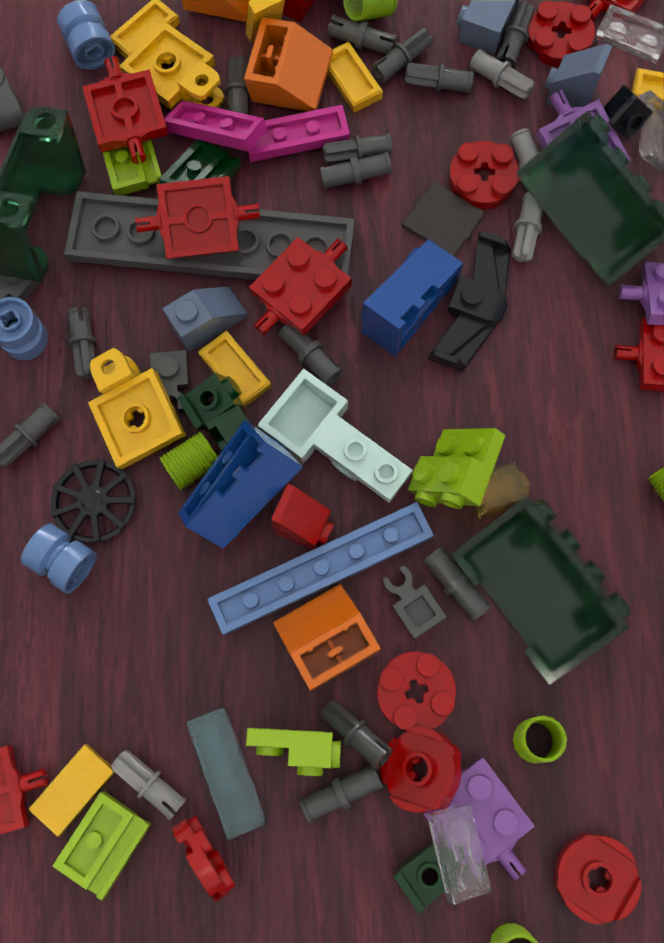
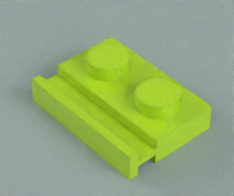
(132, 177)
(102, 845)

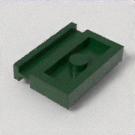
(201, 162)

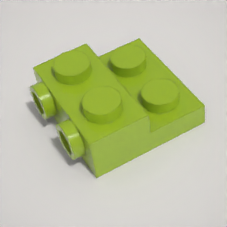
(458, 468)
(307, 749)

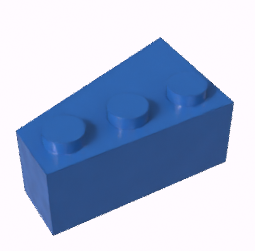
(409, 296)
(238, 485)

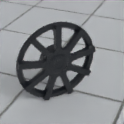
(92, 500)

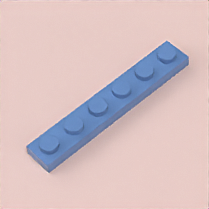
(320, 568)

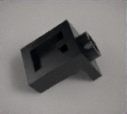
(627, 112)

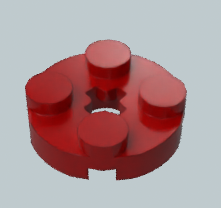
(565, 17)
(487, 156)
(427, 671)
(443, 773)
(203, 859)
(601, 904)

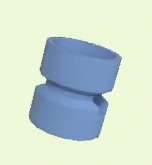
(85, 34)
(21, 330)
(55, 555)

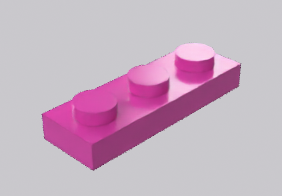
(215, 125)
(301, 133)

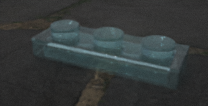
(226, 773)

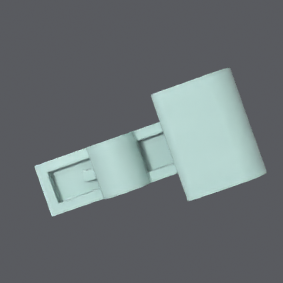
(310, 420)

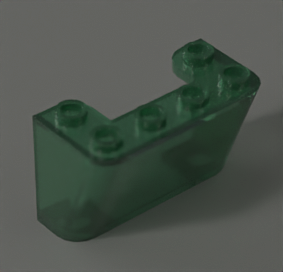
(38, 161)
(595, 198)
(544, 587)

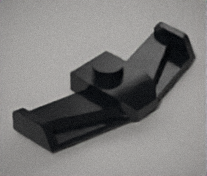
(477, 302)

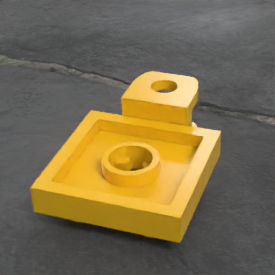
(190, 77)
(123, 393)

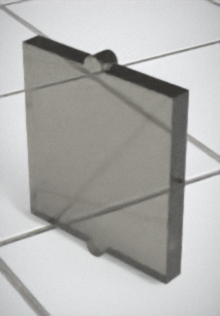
(443, 218)

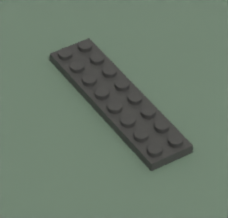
(106, 234)

